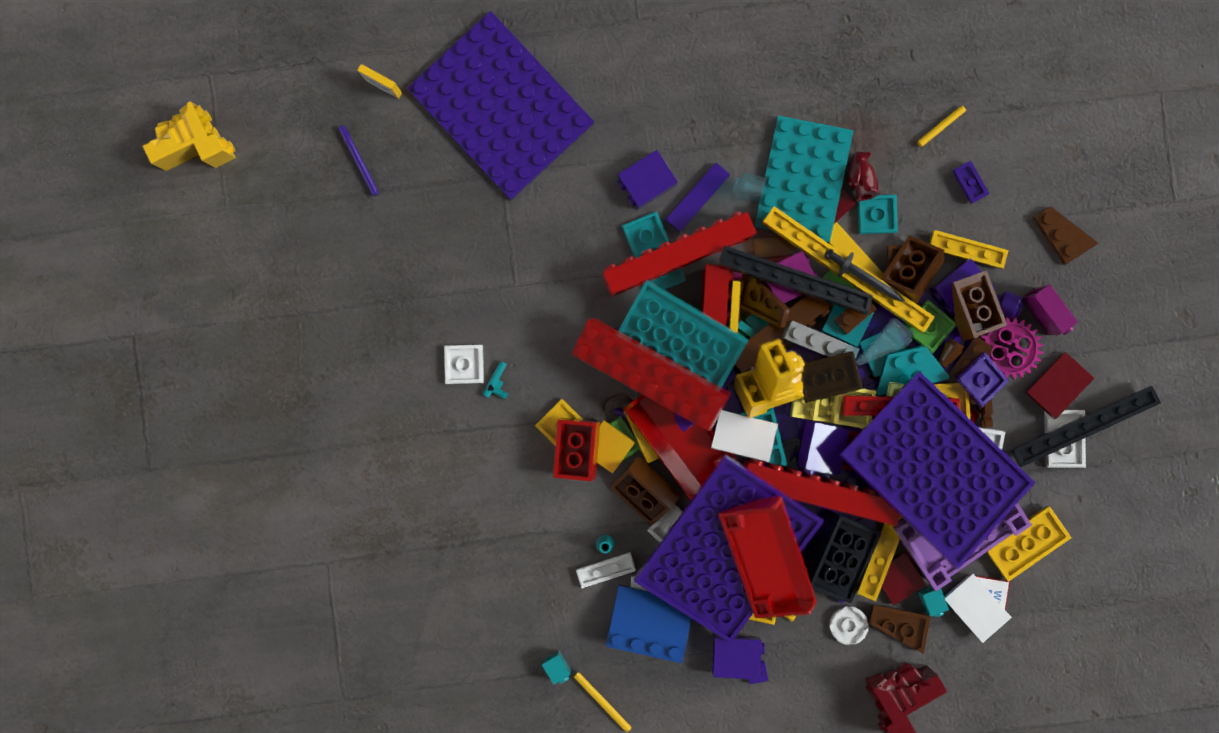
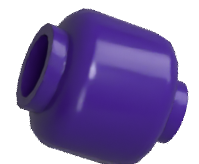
(1010, 304)

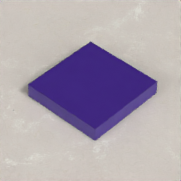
(981, 379)

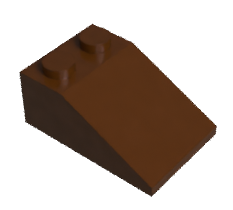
(976, 306)

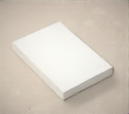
(744, 436)
(1071, 456)
(977, 607)

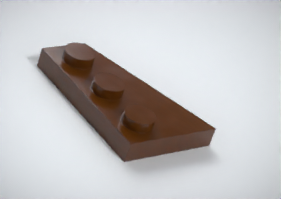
(1063, 235)
(762, 302)
(974, 349)
(902, 624)

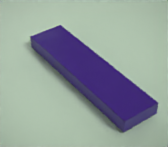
(697, 197)

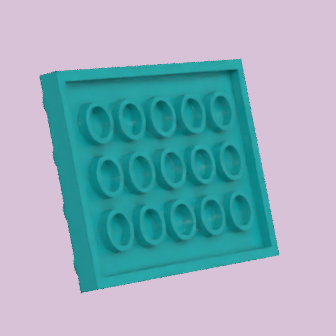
(805, 174)
(683, 334)

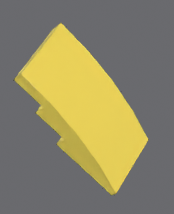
(830, 410)

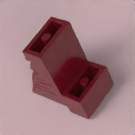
(901, 693)

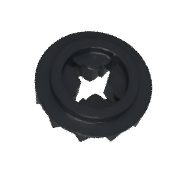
(790, 444)

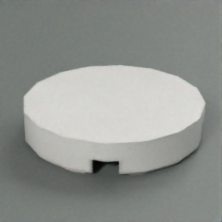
(848, 625)

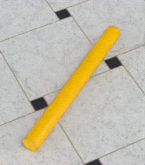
(602, 702)

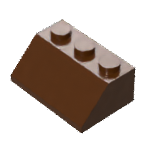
(914, 268)
(645, 491)

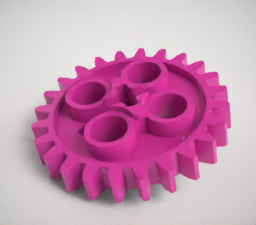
(1016, 332)

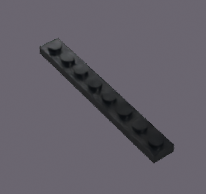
(795, 280)
(1085, 426)

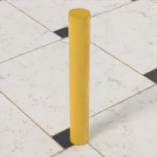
(941, 126)

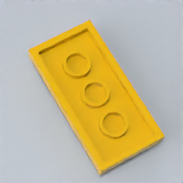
(1024, 550)

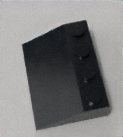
(840, 556)

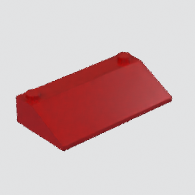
(684, 454)
(768, 558)

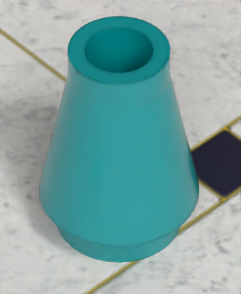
(605, 539)

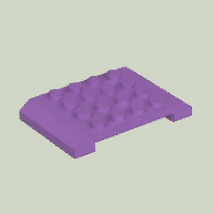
(935, 566)

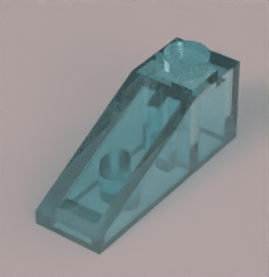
(891, 338)

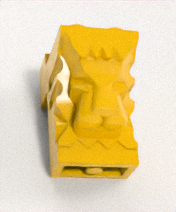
(187, 137)
(772, 381)

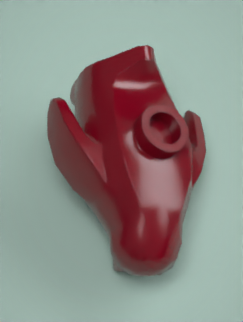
(863, 177)

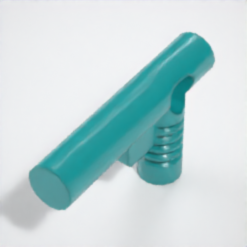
(496, 383)

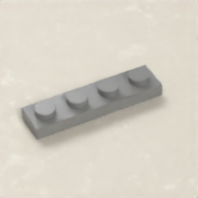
(816, 340)

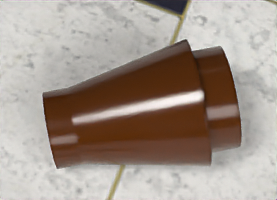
(950, 352)

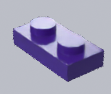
(970, 182)

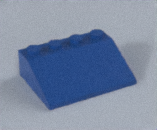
(647, 625)

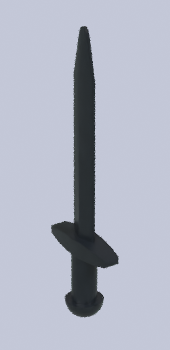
(861, 274)

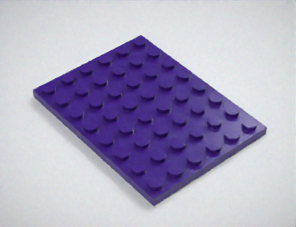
(500, 105)
(937, 469)
(694, 560)

